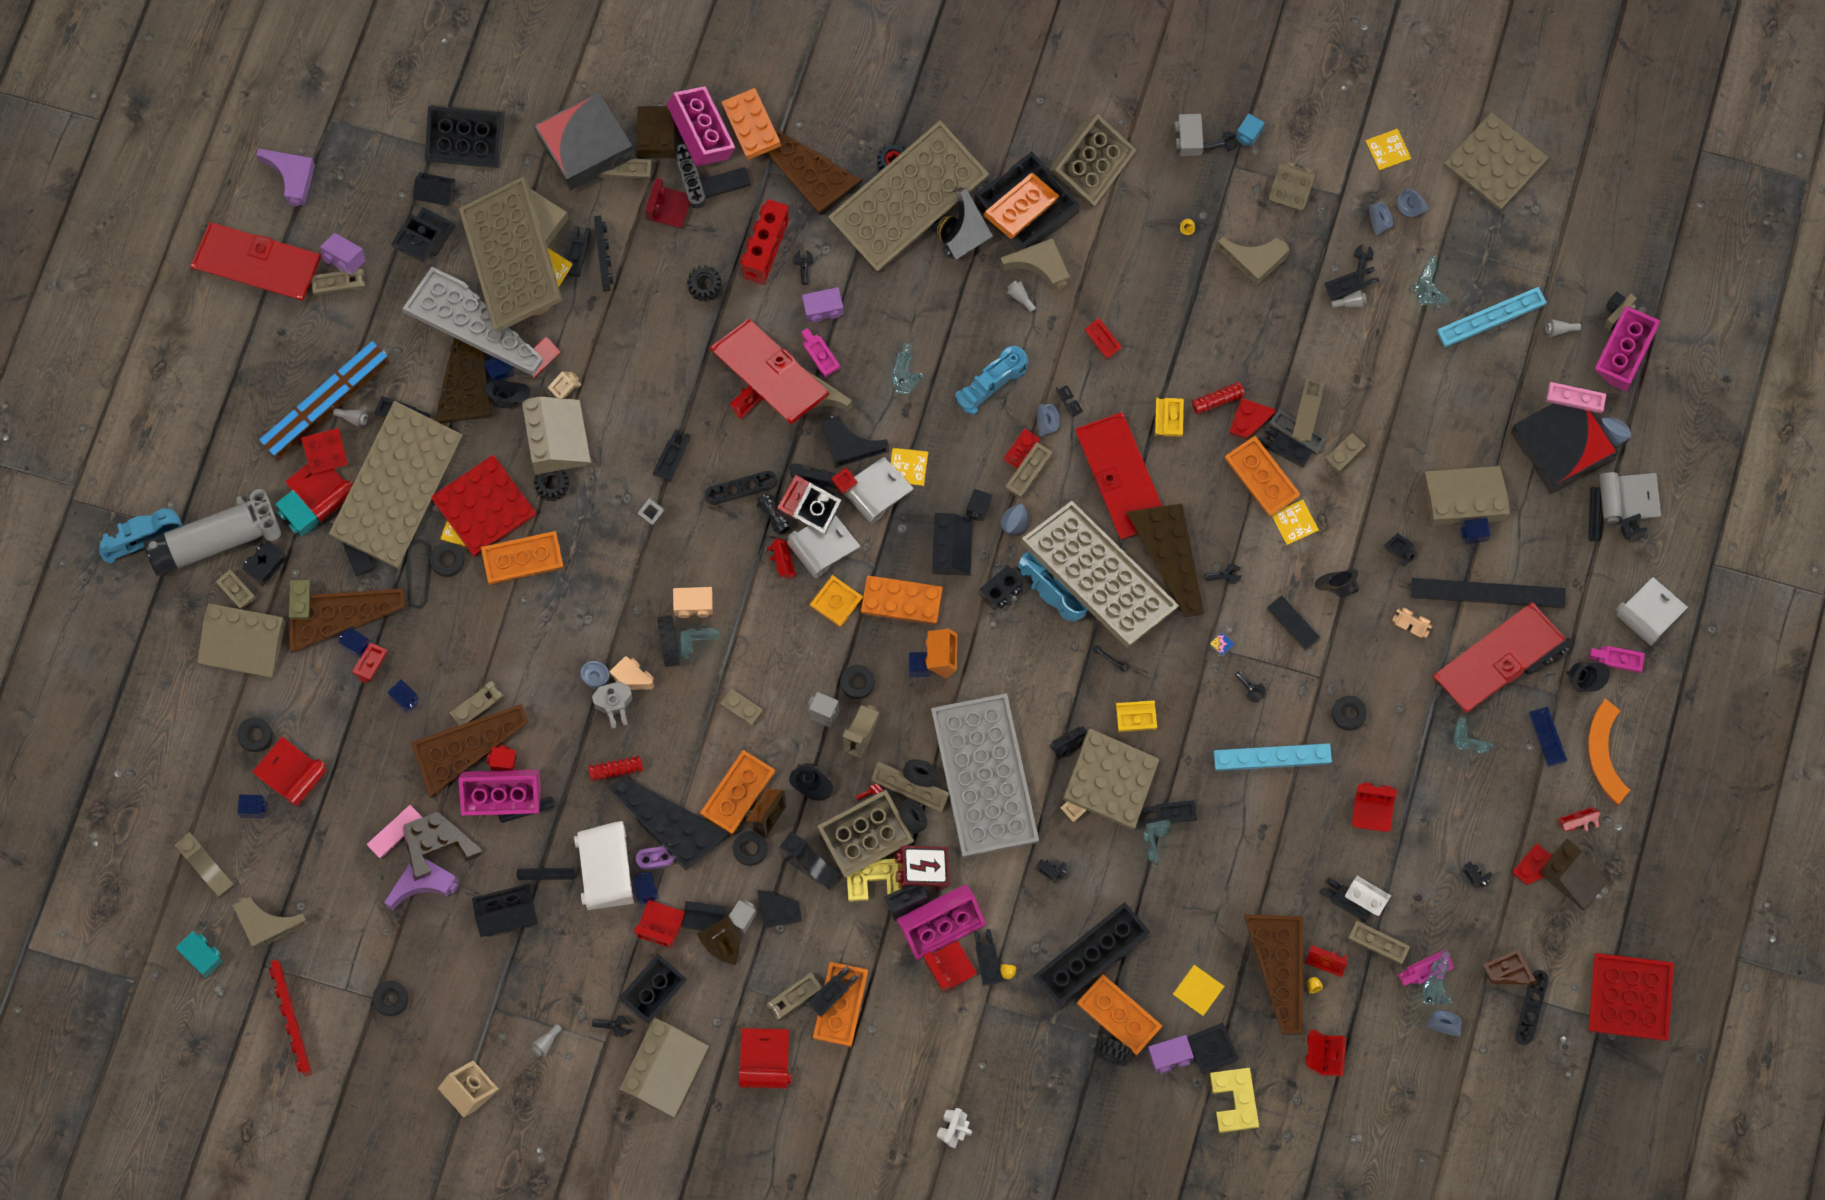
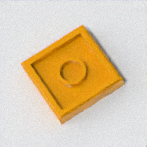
(836, 601)

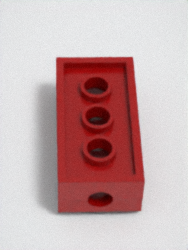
(765, 241)

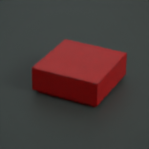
(844, 481)

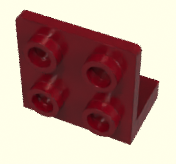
(667, 205)

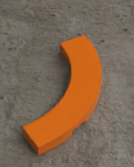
(1599, 753)

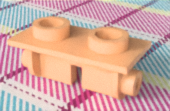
(1419, 624)

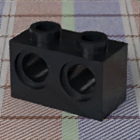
(997, 584)

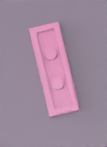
(1576, 397)
(392, 833)

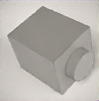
(651, 511)
(742, 915)

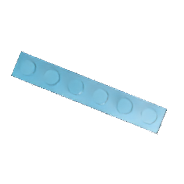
(1491, 317)
(1272, 757)

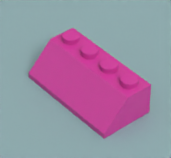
(1626, 348)
(499, 792)
(941, 921)

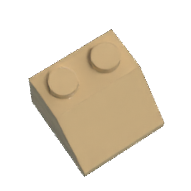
(468, 1088)

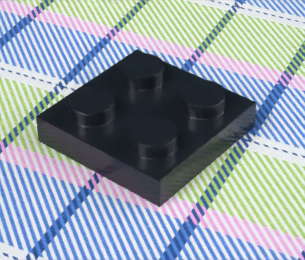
(1212, 1048)

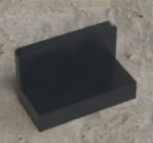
(433, 188)
(906, 900)
(702, 916)

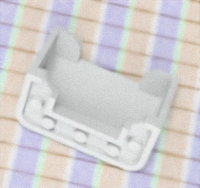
(604, 866)

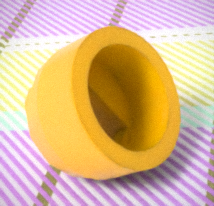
(1189, 229)
(1008, 971)
(1313, 985)

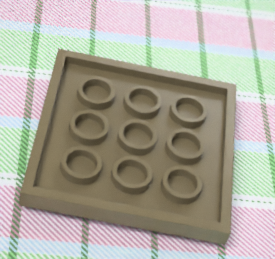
(1495, 161)
(1110, 779)

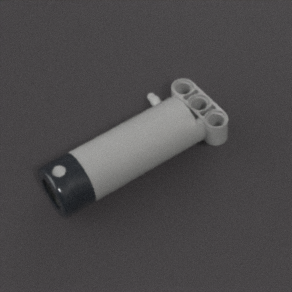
(213, 534)

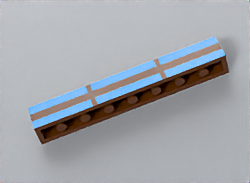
(322, 402)

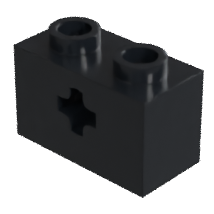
(263, 572)

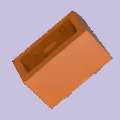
(942, 652)

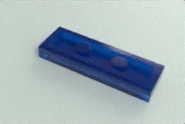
(1548, 736)

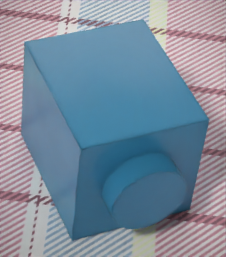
(1250, 130)

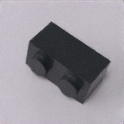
(1614, 302)

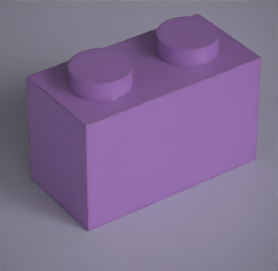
(342, 254)
(823, 305)
(1170, 1054)

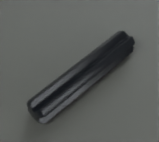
(1594, 514)
(546, 803)
(545, 874)

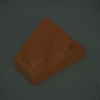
(1509, 970)

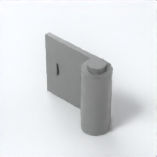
(878, 489)
(1628, 496)
(821, 550)
(1651, 611)

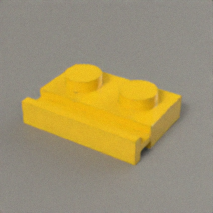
(1169, 417)
(1136, 716)

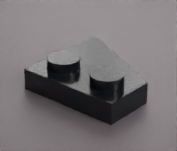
(778, 910)

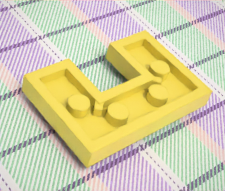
(877, 871)
(1245, 1110)

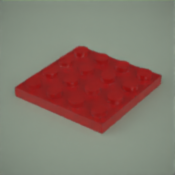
(483, 505)
(1631, 997)

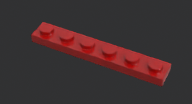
(291, 1026)

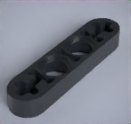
(690, 176)
(740, 485)
(1535, 1008)

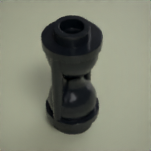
(778, 521)

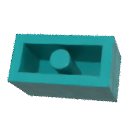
(296, 513)
(199, 954)

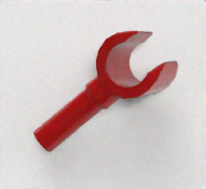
(874, 789)

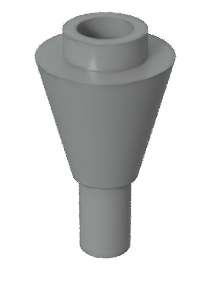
(1019, 293)
(1355, 299)
(1557, 327)
(356, 417)
(542, 1045)

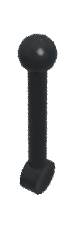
(1096, 649)

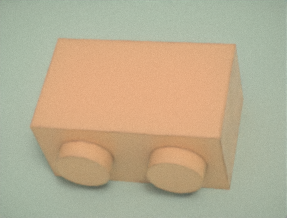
(693, 602)

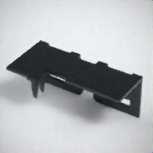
(1070, 407)

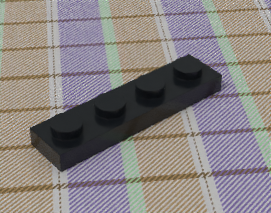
(604, 260)

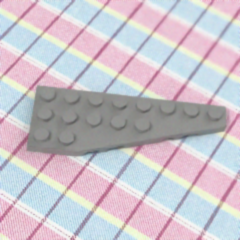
(461, 314)

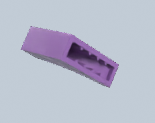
(294, 169)
(437, 882)

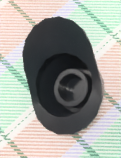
(506, 393)
(1340, 583)
(1588, 676)
(811, 782)

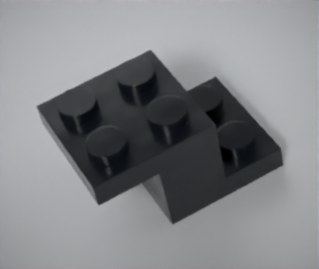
(423, 235)

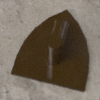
(722, 941)

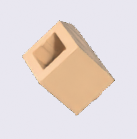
(630, 674)

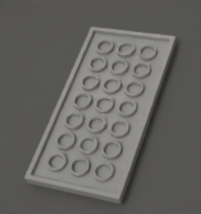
(984, 775)

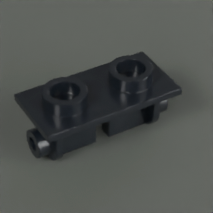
(1064, 747)

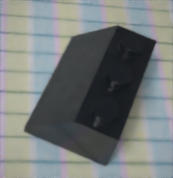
(952, 545)
(504, 910)
(652, 989)

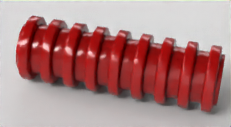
(1218, 398)
(615, 768)

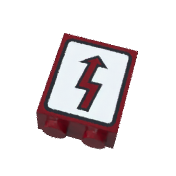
(922, 866)

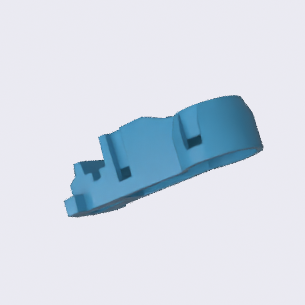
(993, 376)
(137, 529)
(1051, 589)

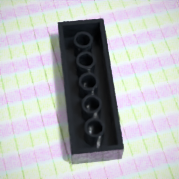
(1091, 956)

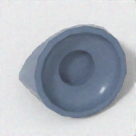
(1411, 203)
(1380, 217)
(1047, 419)
(1616, 430)
(1015, 520)
(594, 674)
(1445, 1022)

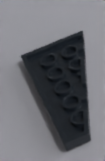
(673, 827)

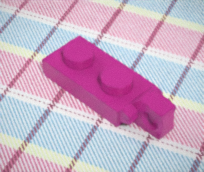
(819, 353)
(1619, 658)
(1420, 971)

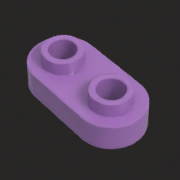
(655, 858)

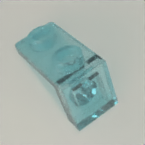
(692, 634)
(1465, 743)
(1158, 829)

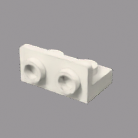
(1367, 895)

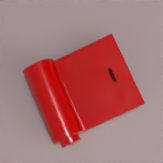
(320, 491)
(290, 771)
(764, 1058)

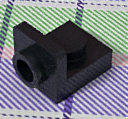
(1401, 548)
(1048, 870)
(1473, 874)

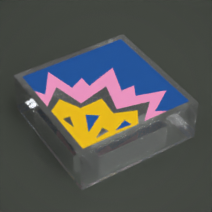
(1222, 644)

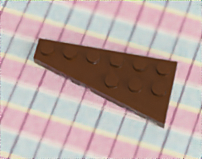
(812, 173)
(336, 612)
(455, 750)
(1280, 957)

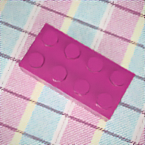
(700, 126)

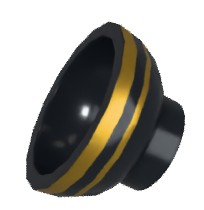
(944, 226)

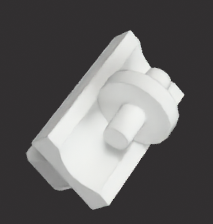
(957, 1129)

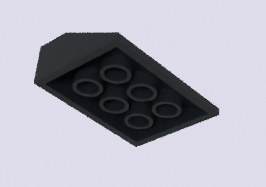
(464, 135)

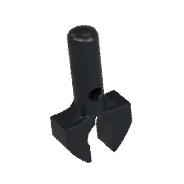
(1222, 142)
(1363, 259)
(803, 265)
(1225, 574)
(1251, 687)
(612, 1025)

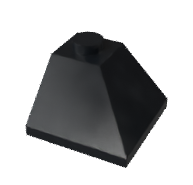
(818, 507)

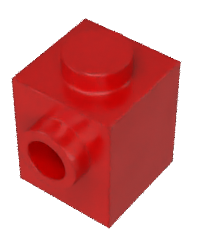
(502, 758)

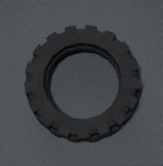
(668, 641)

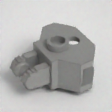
(613, 703)

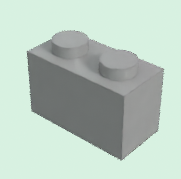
(1190, 134)
(823, 709)

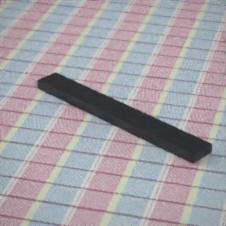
(1487, 593)

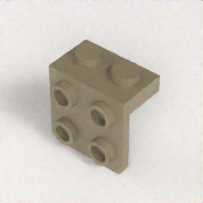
(1292, 185)

